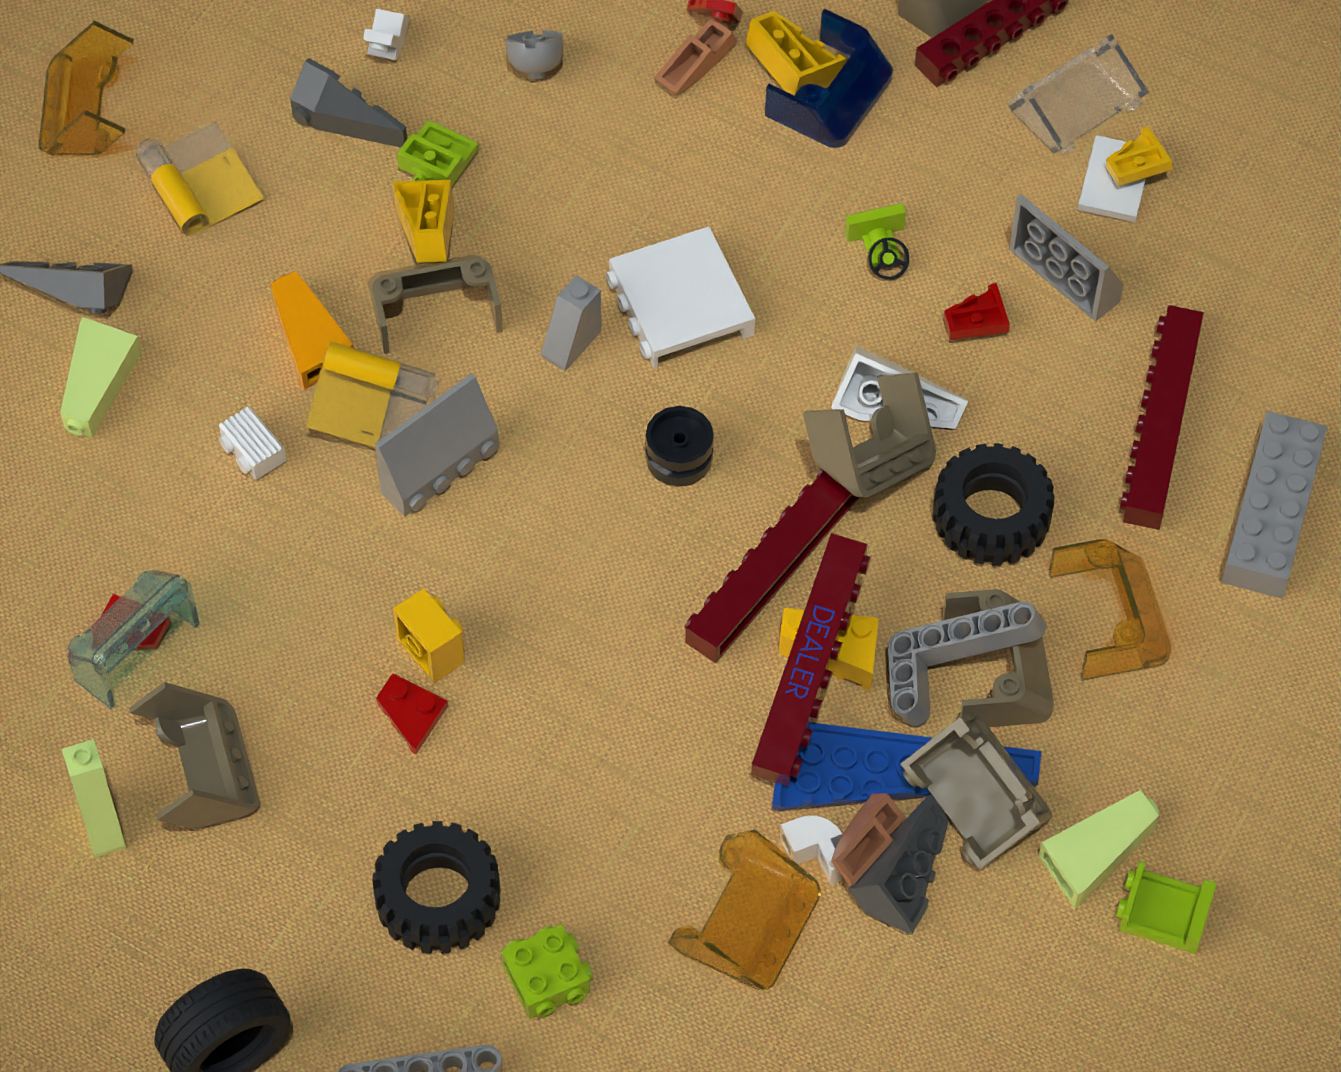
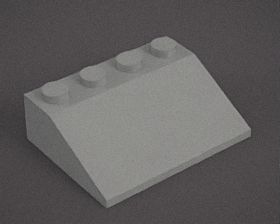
(1063, 261)
(436, 446)

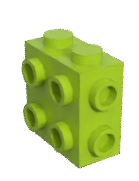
(546, 971)

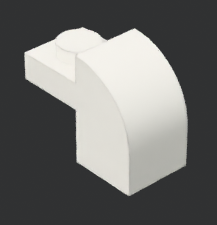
(387, 34)
(812, 838)

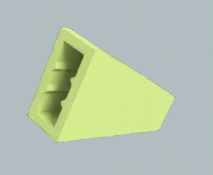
(96, 374)
(94, 798)
(1098, 845)

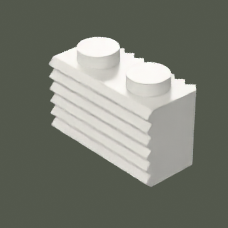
(252, 443)

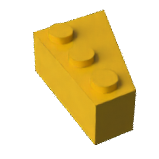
(791, 55)
(426, 216)
(857, 649)

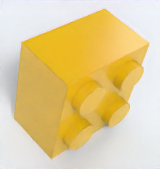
(429, 634)

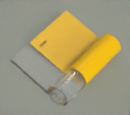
(199, 178)
(366, 394)

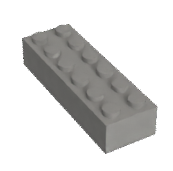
(1274, 504)

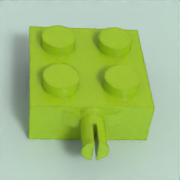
(436, 153)

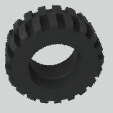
(1001, 471)
(436, 848)

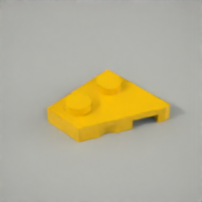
(1138, 159)

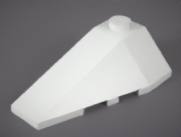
(861, 394)

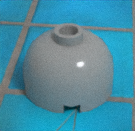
(535, 52)

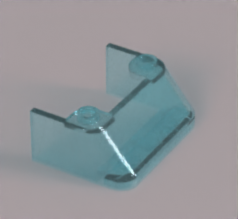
(126, 626)

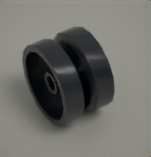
(679, 445)

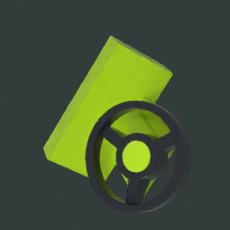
(876, 231)

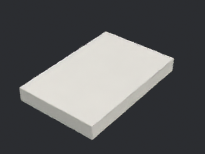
(1101, 193)

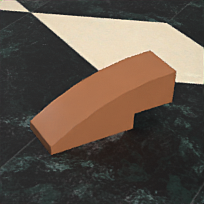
(696, 57)
(866, 836)

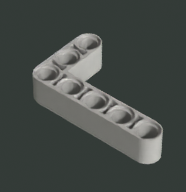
(952, 646)
(465, 1058)

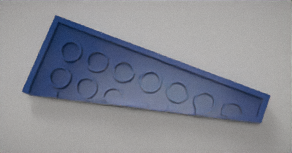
(854, 763)

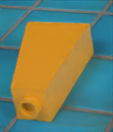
(305, 326)

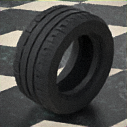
(223, 1025)

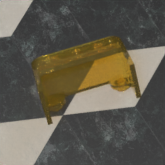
(75, 91)
(1139, 640)

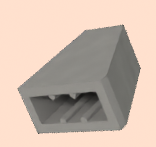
(573, 323)

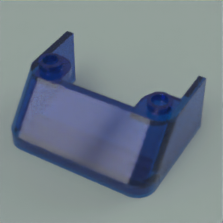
(838, 111)

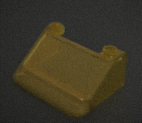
(755, 915)

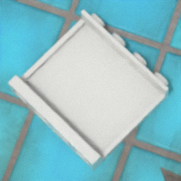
(679, 294)

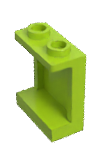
(1165, 909)

